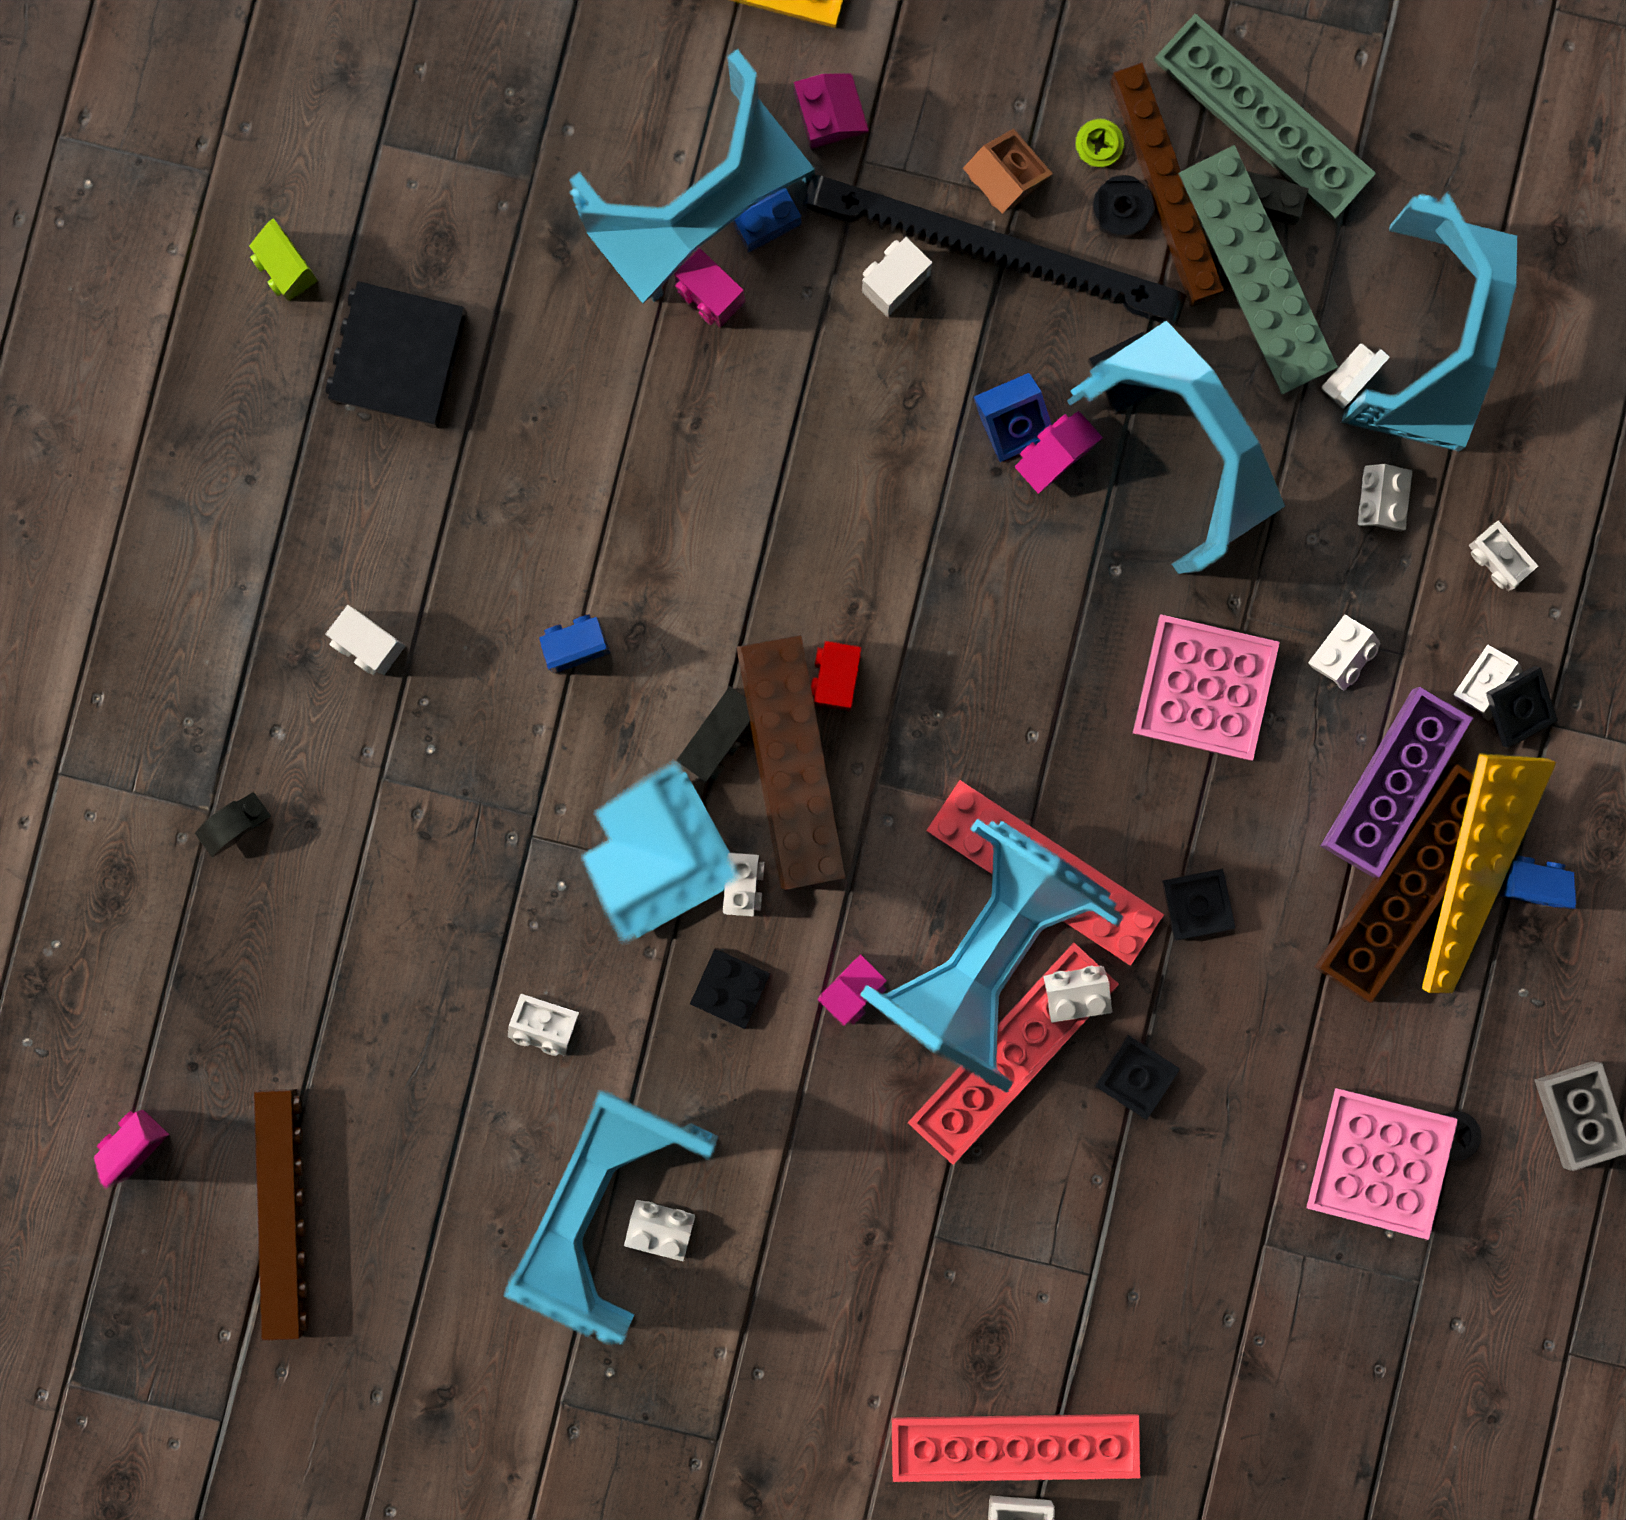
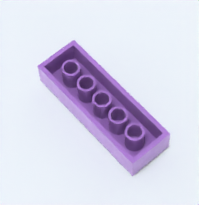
(1396, 782)

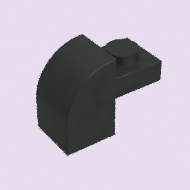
(231, 824)

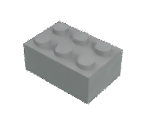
(1582, 1115)

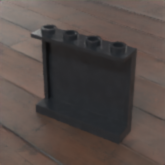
(396, 353)

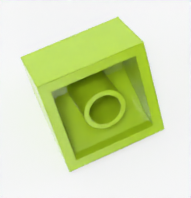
(282, 261)

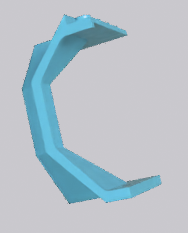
(654, 242)
(1447, 400)
(1246, 485)
(659, 854)
(958, 1001)
(555, 1269)

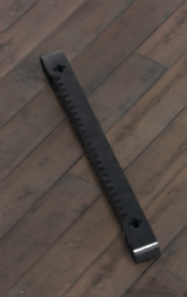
(1158, 301)

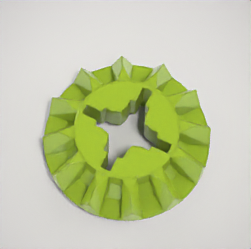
(1092, 131)

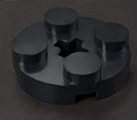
(1135, 194)

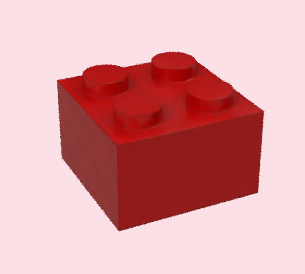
(837, 675)

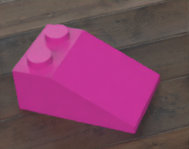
(128, 1148)

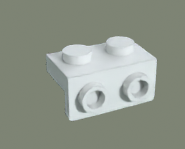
(1385, 497)
(1502, 556)
(1345, 652)
(741, 894)
(1078, 993)
(659, 1230)

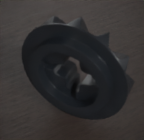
(1470, 1137)

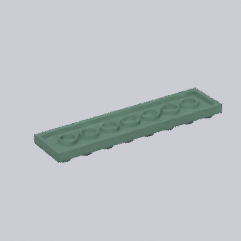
(1264, 116)
(1257, 269)

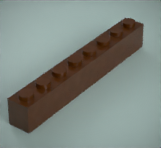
(1162, 179)
(279, 1214)

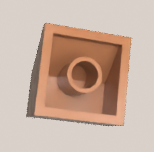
(1007, 170)

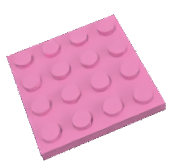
(1206, 687)
(1382, 1163)

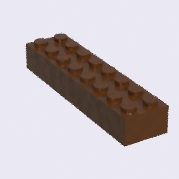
(790, 762)
(1403, 895)

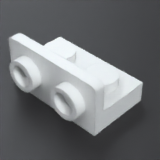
(1353, 374)
(1487, 673)
(542, 1025)

